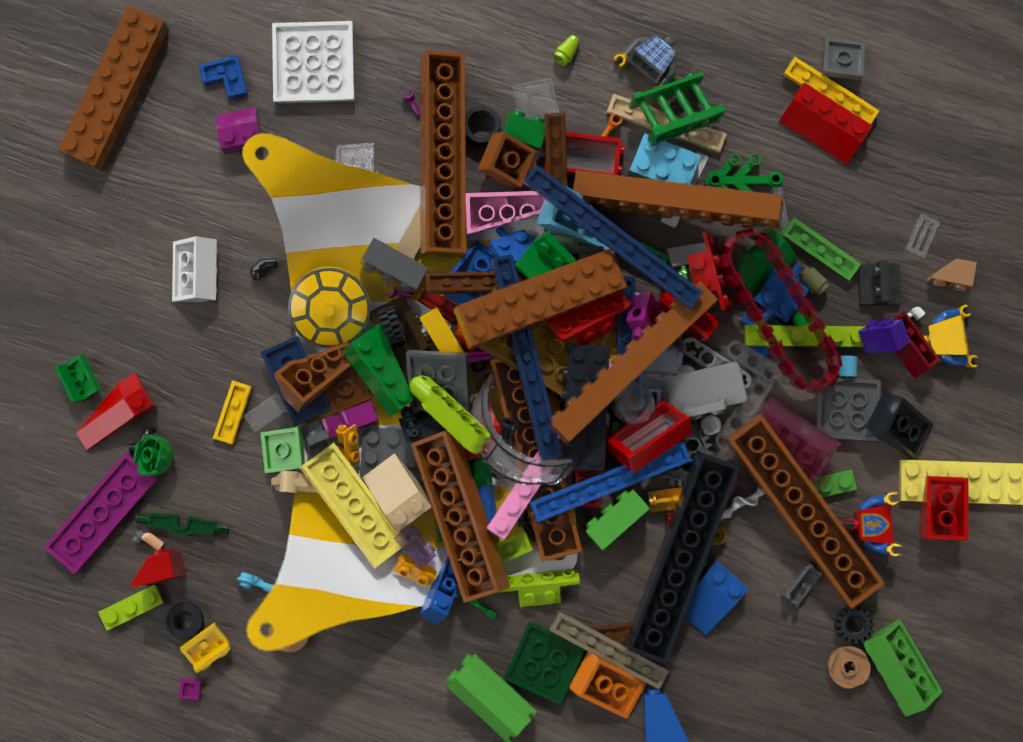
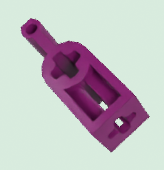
(360, 415)

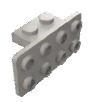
(705, 390)

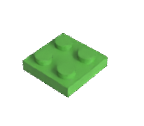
(282, 450)

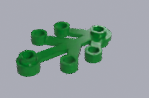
(739, 180)

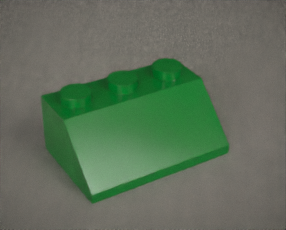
(756, 268)

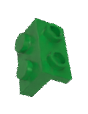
(78, 379)

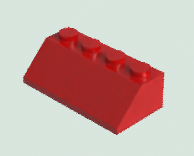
(825, 123)

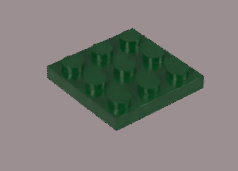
(544, 663)

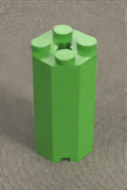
(490, 697)

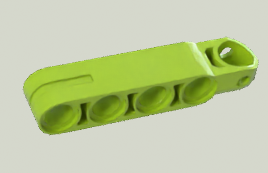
(450, 414)

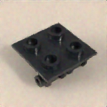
(418, 425)

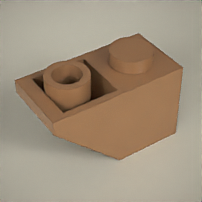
(956, 274)

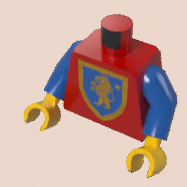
(874, 524)

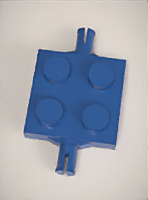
(512, 243)
(774, 298)

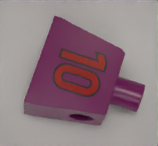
(642, 313)

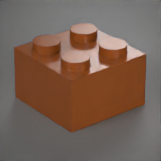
(506, 160)

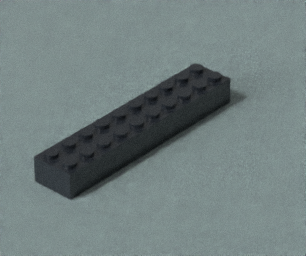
(681, 557)

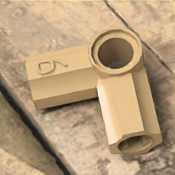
(292, 482)

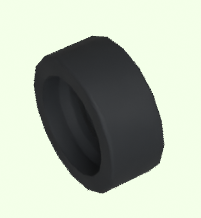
(481, 110)

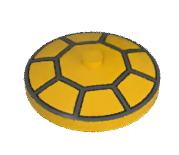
(329, 306)

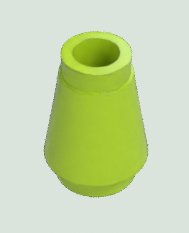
(566, 50)

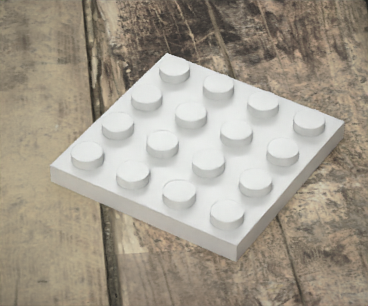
(313, 62)

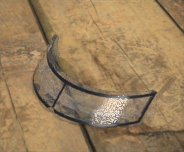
(507, 461)

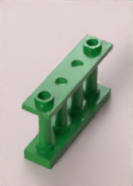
(676, 126)

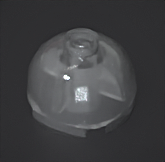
(634, 404)

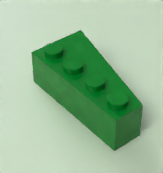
(379, 369)

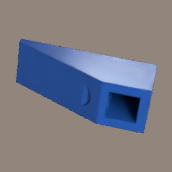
(440, 595)

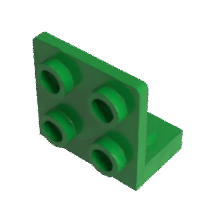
(543, 256)

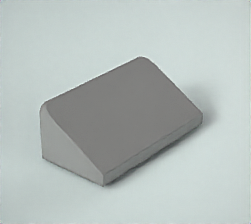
(679, 255)

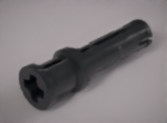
(507, 434)

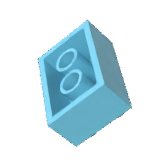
(664, 162)

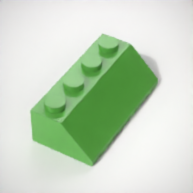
(903, 668)

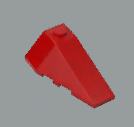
(120, 408)

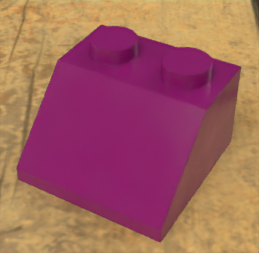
(237, 128)

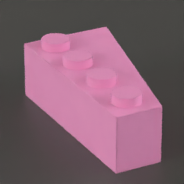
(497, 209)

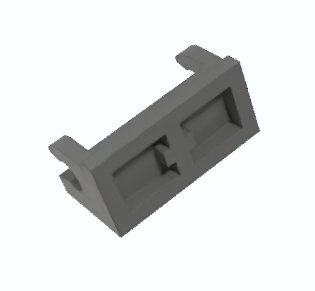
(802, 584)

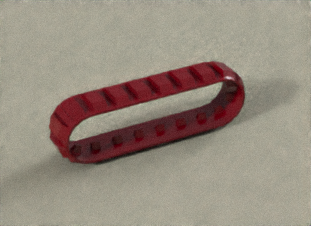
(804, 306)

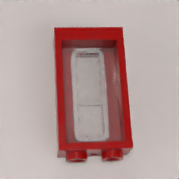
(593, 154)
(643, 442)

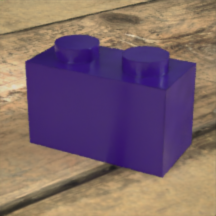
(884, 336)

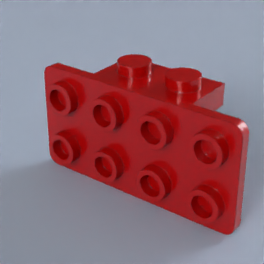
(706, 268)
(589, 320)

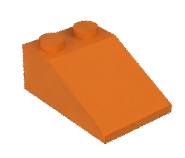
(607, 685)

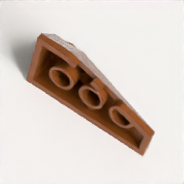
(309, 377)

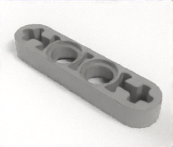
(717, 358)

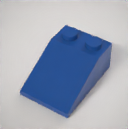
(475, 260)
(714, 597)

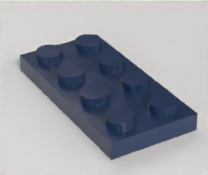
(279, 356)

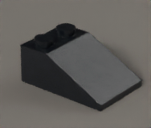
(899, 424)

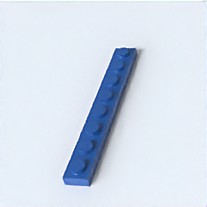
(606, 484)

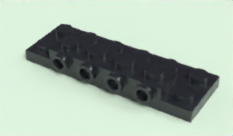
(588, 446)

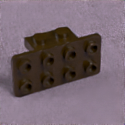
(410, 323)

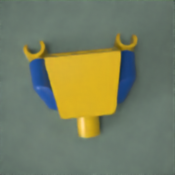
(949, 337)

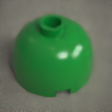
(153, 455)

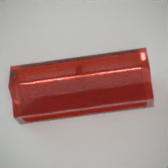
(444, 305)

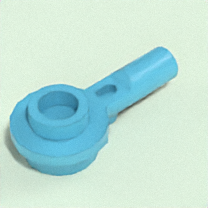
(247, 581)

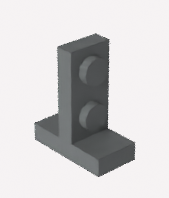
(315, 437)

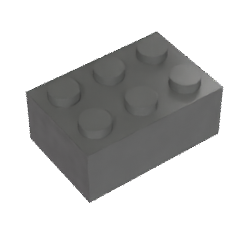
(393, 266)

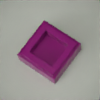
(190, 689)

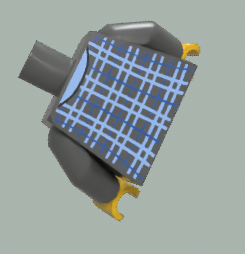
(652, 57)

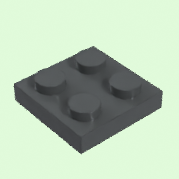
(843, 59)

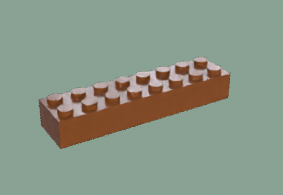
(113, 88)
(539, 298)
(460, 516)

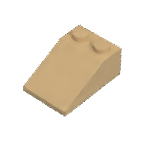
(397, 492)

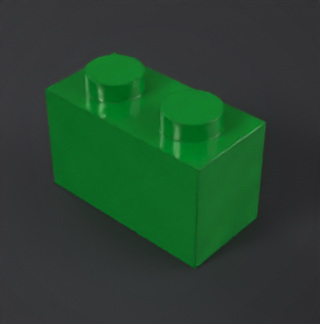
(525, 129)

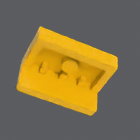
(206, 648)

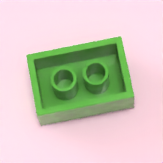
(616, 518)

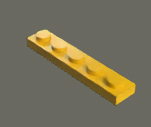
(801, 72)

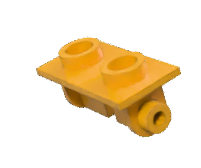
(349, 438)
(663, 499)
(406, 568)

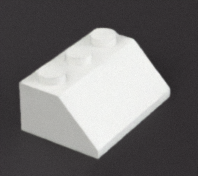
(194, 270)

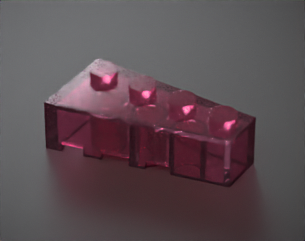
(803, 440)

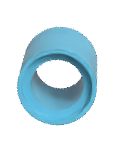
(849, 367)

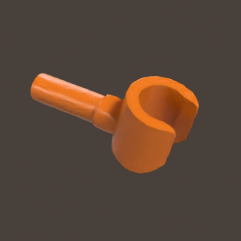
(612, 124)

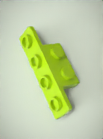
(541, 587)

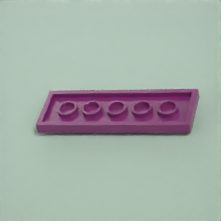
(99, 514)

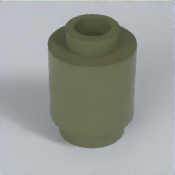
(813, 281)

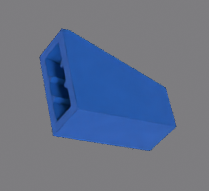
(660, 719)

